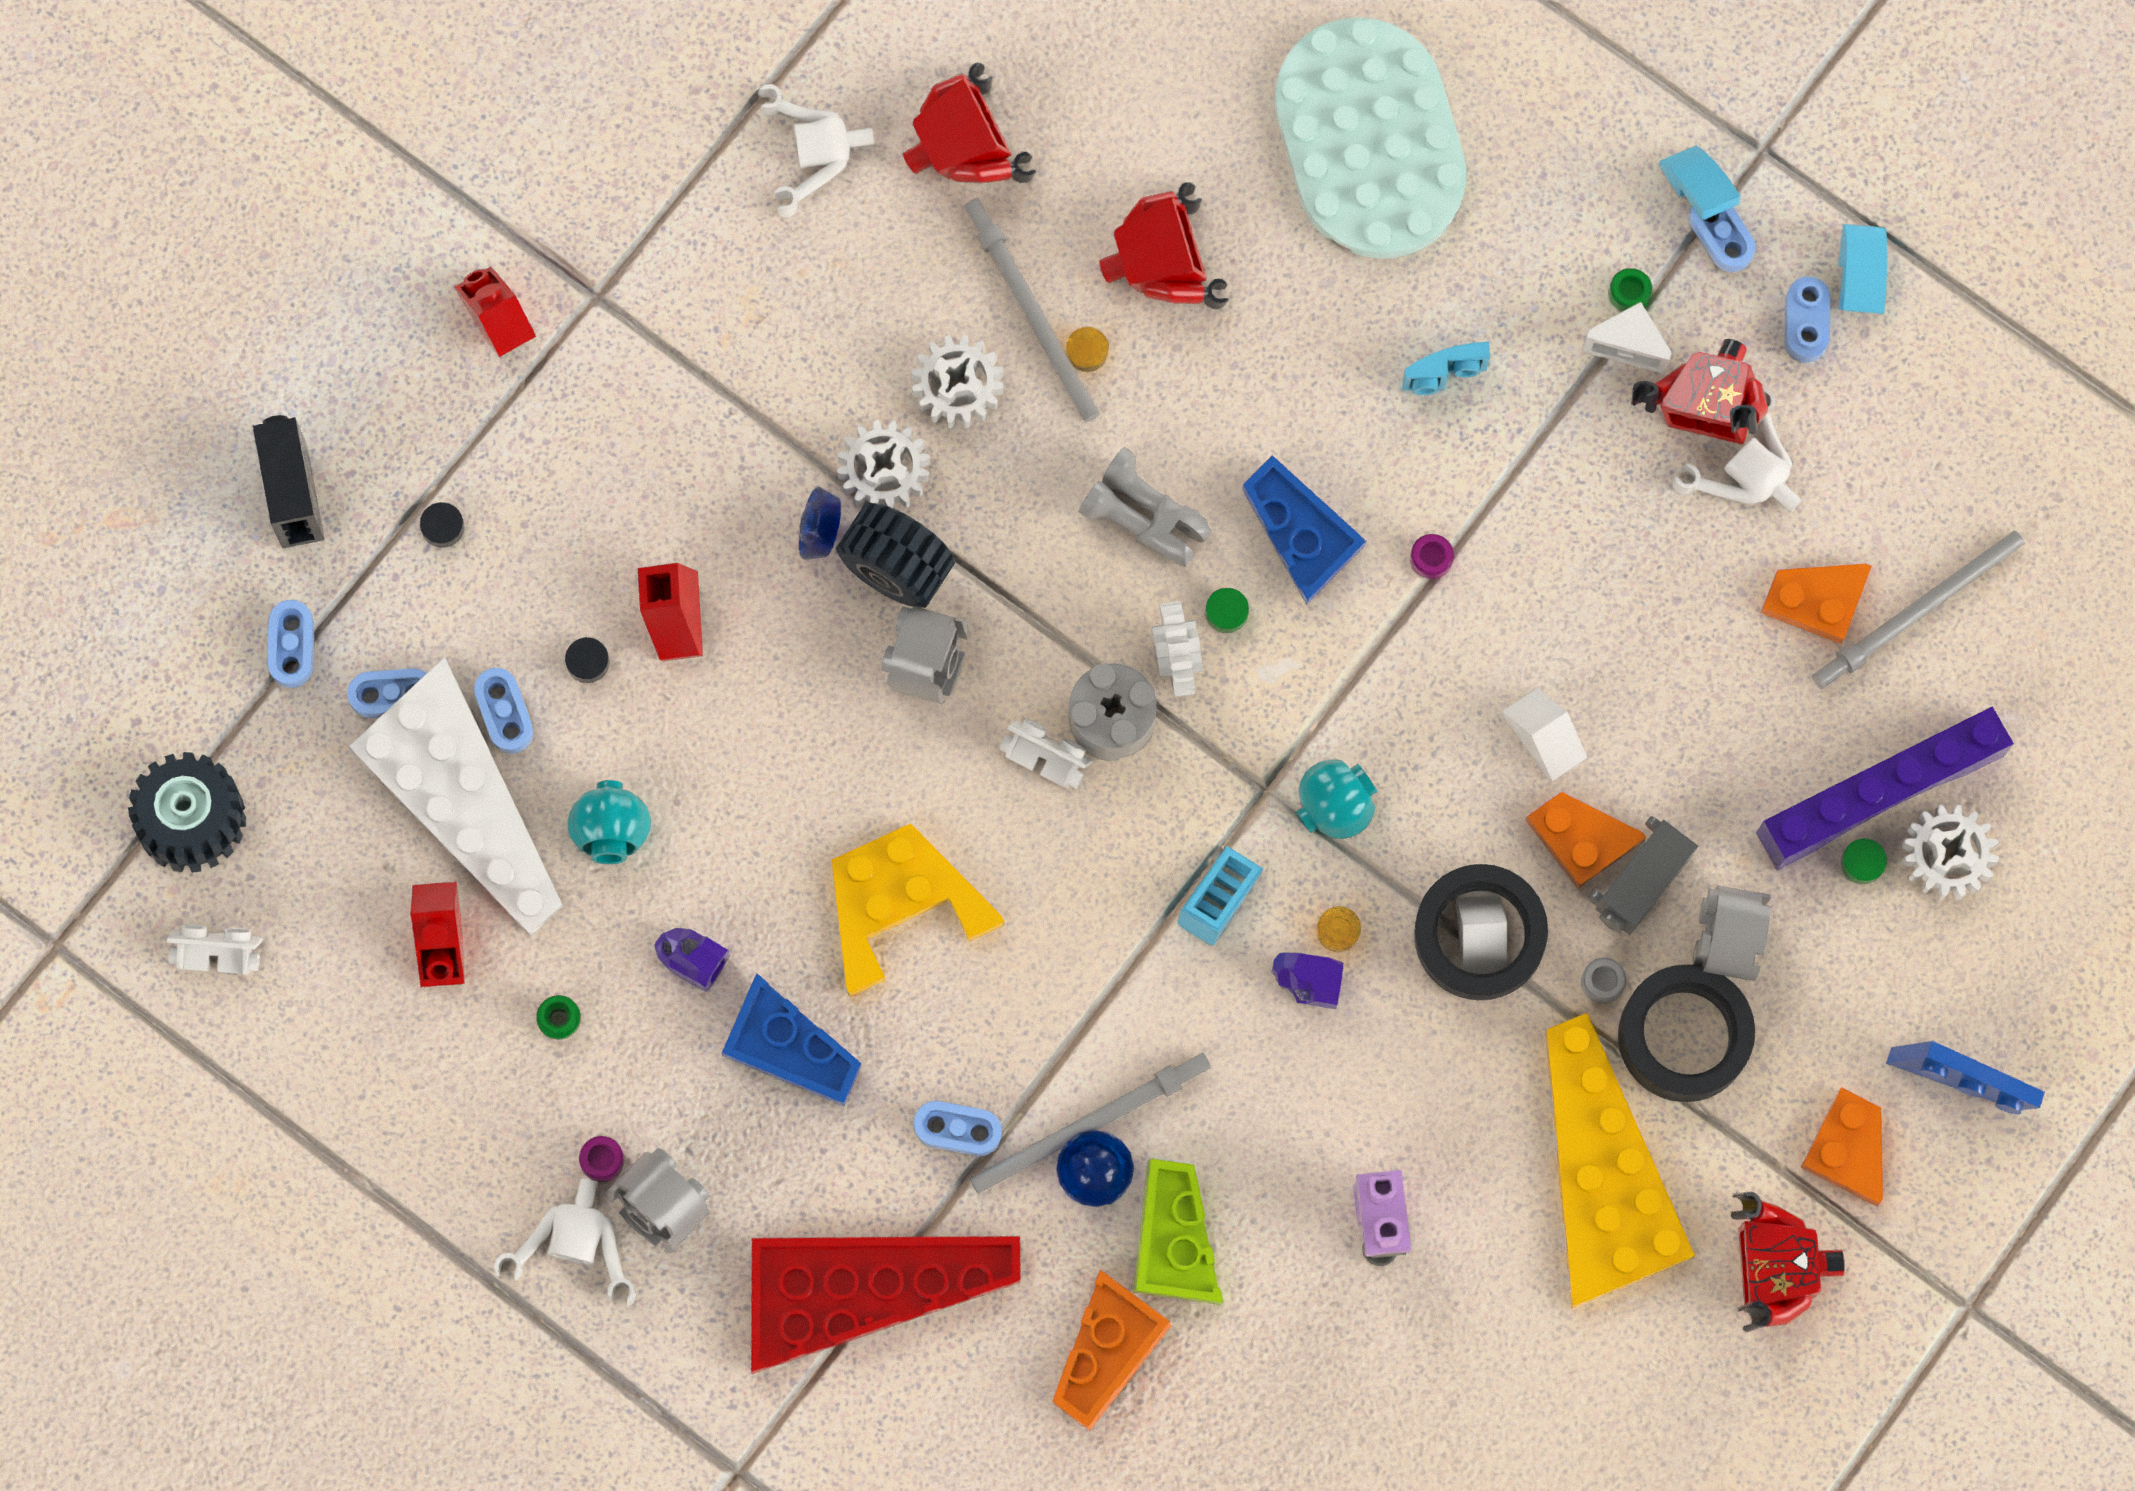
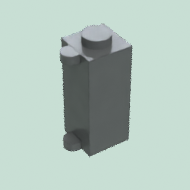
(1644, 877)

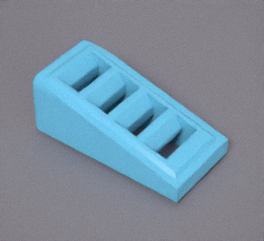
(1204, 918)

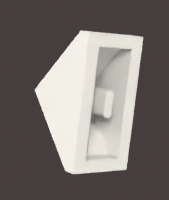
(1630, 339)
(1546, 733)
(1481, 932)

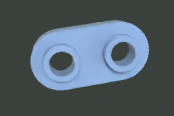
(1722, 234)
(1807, 317)
(290, 645)
(388, 683)
(503, 712)
(958, 1127)

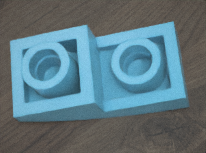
(1701, 181)
(1864, 268)
(1432, 371)

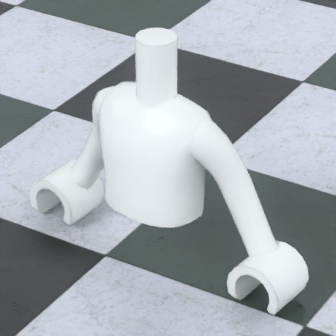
(818, 142)
(1754, 468)
(574, 1238)

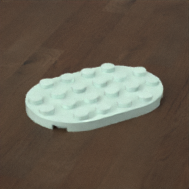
(1370, 137)

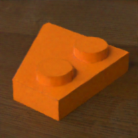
(1817, 598)
(1582, 837)
(1850, 1147)

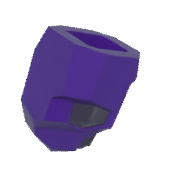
(691, 956)
(1309, 978)

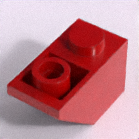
(495, 310)
(671, 610)
(437, 934)

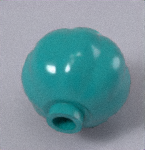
(1336, 799)
(609, 823)

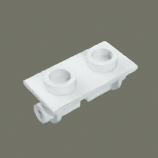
(1032, 743)
(197, 946)

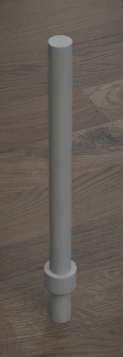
(992, 241)
(1854, 655)
(1165, 1082)

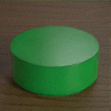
(1629, 288)
(1227, 610)
(1863, 861)

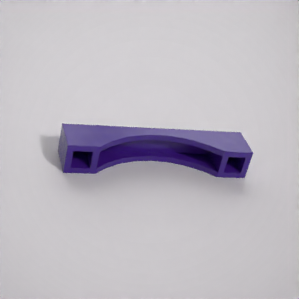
(1881, 787)

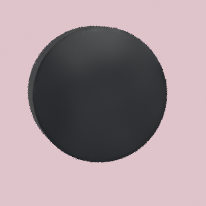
(442, 524)
(587, 660)

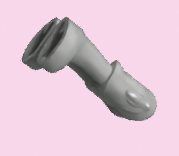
(1167, 513)

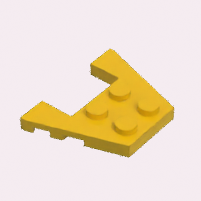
(891, 884)

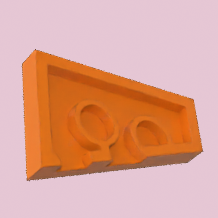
(1109, 1349)

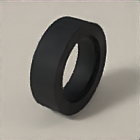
(1498, 881)
(1649, 1071)

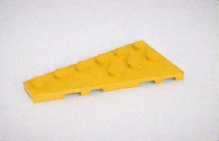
(1610, 1189)

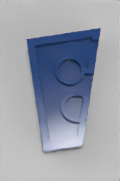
(1301, 527)
(788, 1046)
(1967, 1075)

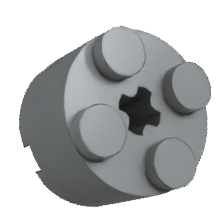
(925, 654)
(1101, 690)
(1733, 932)
(660, 1200)

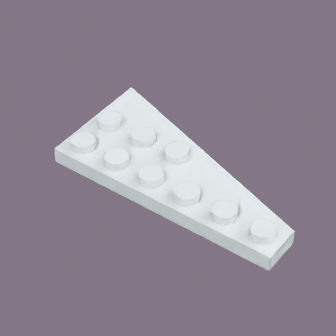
(447, 778)

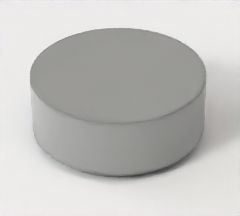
(1603, 980)

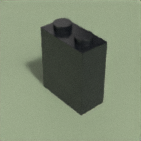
(288, 481)

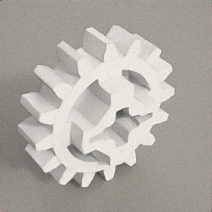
(971, 392)
(869, 455)
(1177, 649)
(1964, 860)

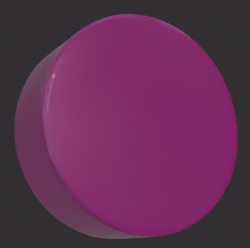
(1431, 556)
(601, 1159)

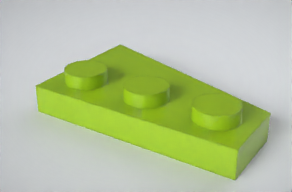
(1173, 1237)

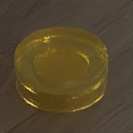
(1087, 349)
(1338, 929)

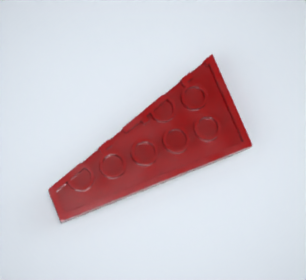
(844, 1288)

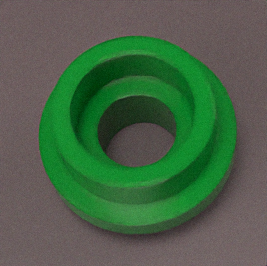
(555, 1004)

